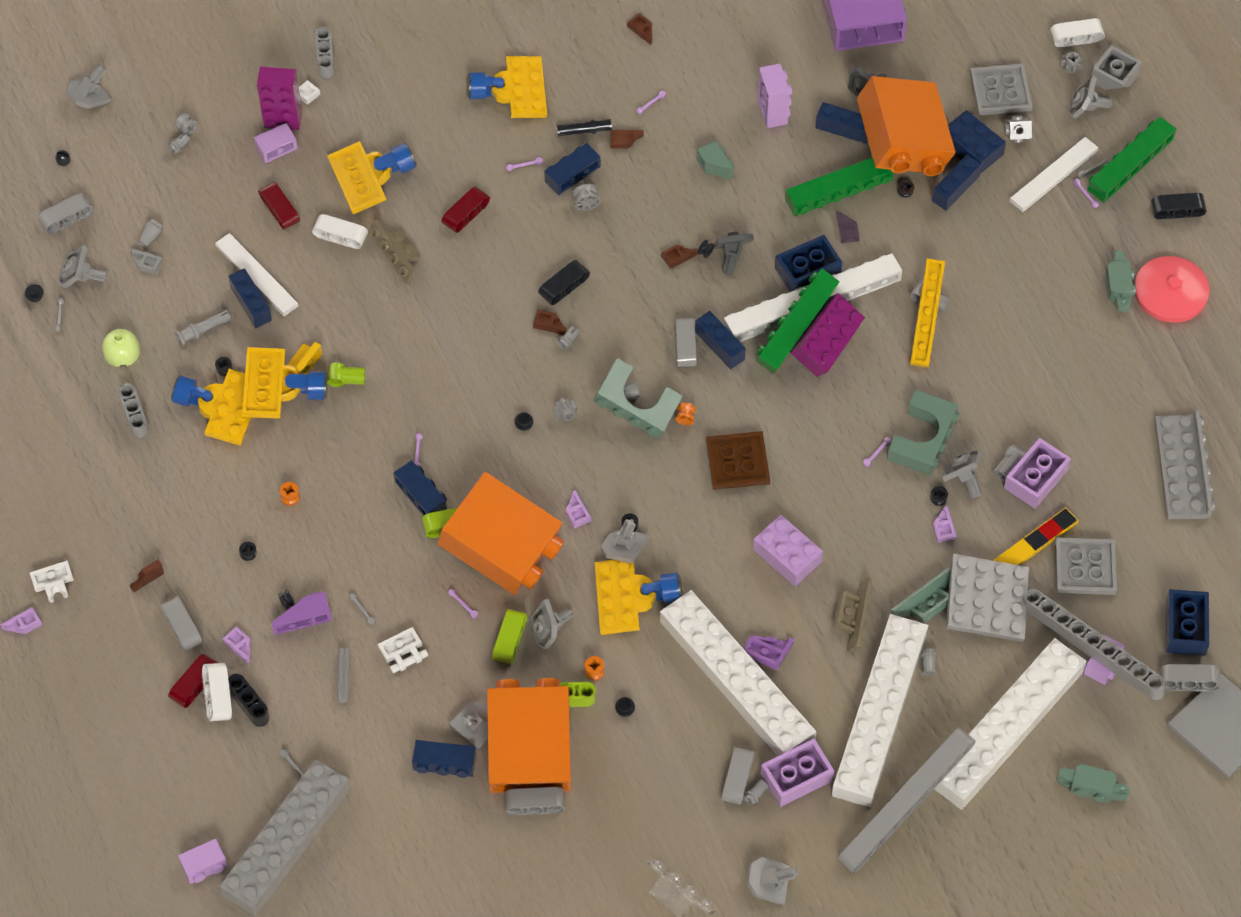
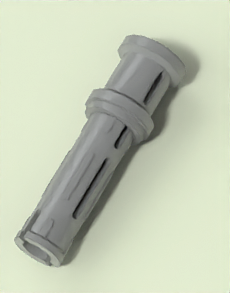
(194, 331)

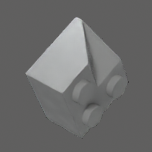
(1116, 69)

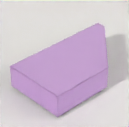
(577, 511)
(944, 527)
(23, 622)
(239, 643)

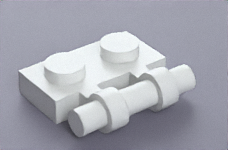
(400, 645)

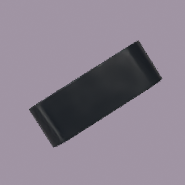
(1178, 206)
(564, 282)
(250, 708)

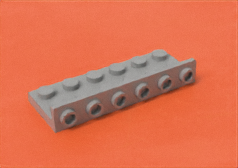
(1184, 466)

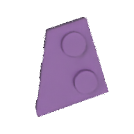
(768, 650)

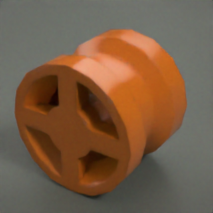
(685, 414)
(291, 498)
(596, 672)

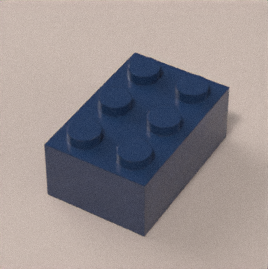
(976, 140)
(800, 262)
(1187, 622)

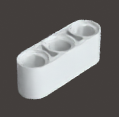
(1077, 32)
(339, 231)
(216, 692)

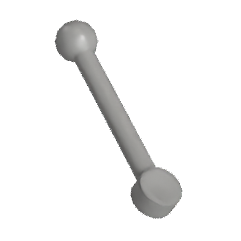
(1082, 173)
(60, 301)
(371, 620)
(284, 753)

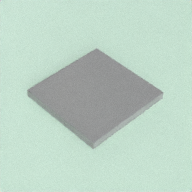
(1213, 726)

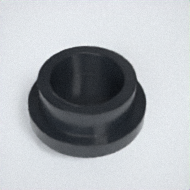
(34, 293)
(523, 421)
(624, 707)

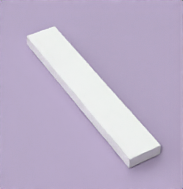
(1054, 174)
(262, 279)

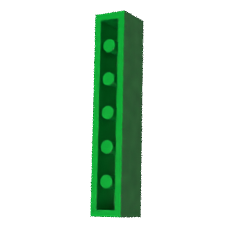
(1131, 159)
(836, 186)
(796, 322)

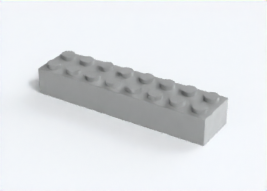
(285, 838)

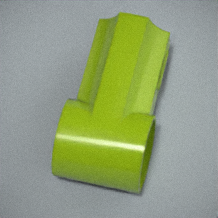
(340, 375)

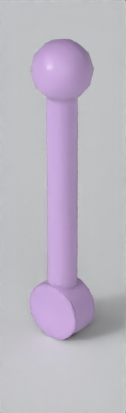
(662, 94)
(538, 161)
(1095, 204)
(418, 436)
(867, 462)
(473, 613)

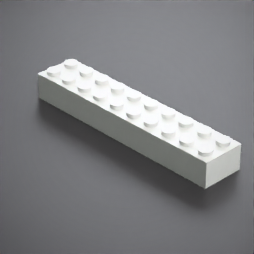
(736, 674)
(880, 711)
(1012, 720)

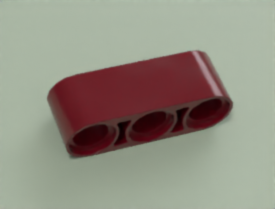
(279, 205)
(465, 209)
(190, 683)

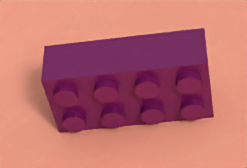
(279, 97)
(827, 335)

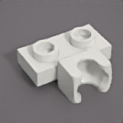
(52, 579)

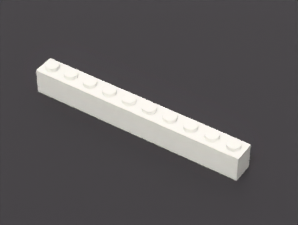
(852, 284)

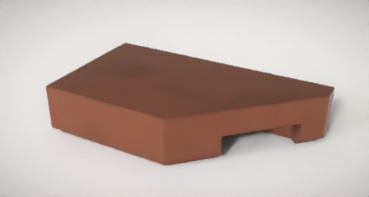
(641, 27)
(624, 138)
(677, 255)
(548, 322)
(147, 575)

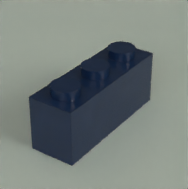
(841, 122)
(572, 168)
(956, 182)
(250, 298)
(720, 340)
(419, 489)
(444, 758)

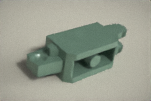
(1119, 281)
(1093, 783)

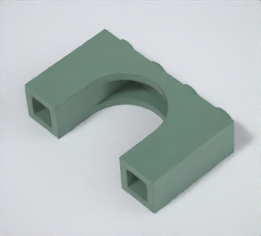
(650, 420)
(925, 455)

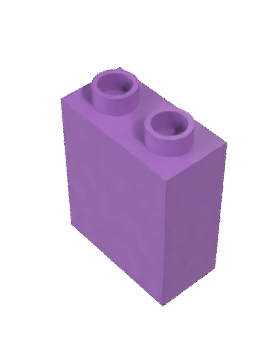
(865, 22)

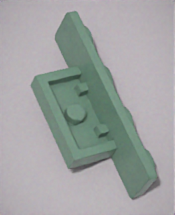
(927, 600)

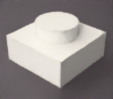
(308, 92)

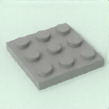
(1001, 89)
(1086, 566)

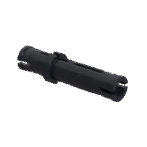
(585, 127)

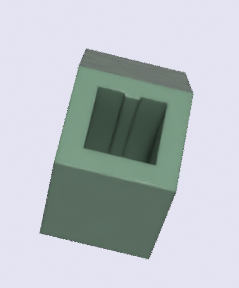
(714, 161)

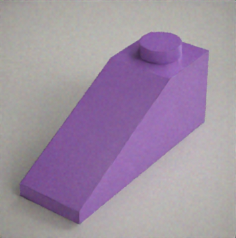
(305, 613)

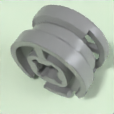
(586, 196)

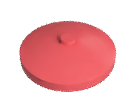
(1171, 289)

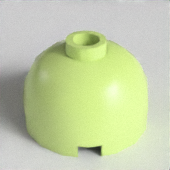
(120, 347)

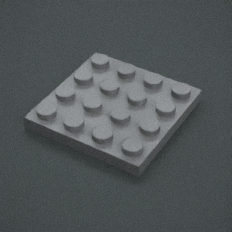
(987, 597)

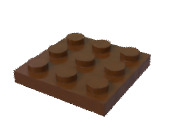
(737, 460)

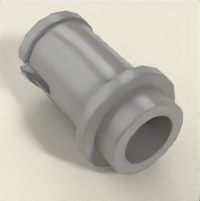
(175, 146)
(565, 341)
(928, 661)
(755, 792)

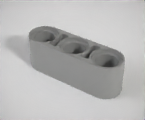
(324, 52)
(65, 213)
(685, 342)
(132, 403)
(181, 623)
(1191, 677)
(738, 776)
(534, 801)

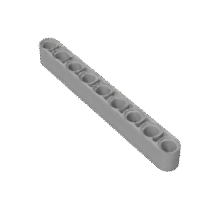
(1097, 651)
(906, 800)

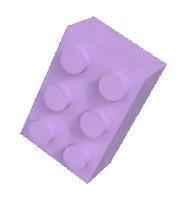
(774, 95)
(1037, 473)
(787, 550)
(797, 772)

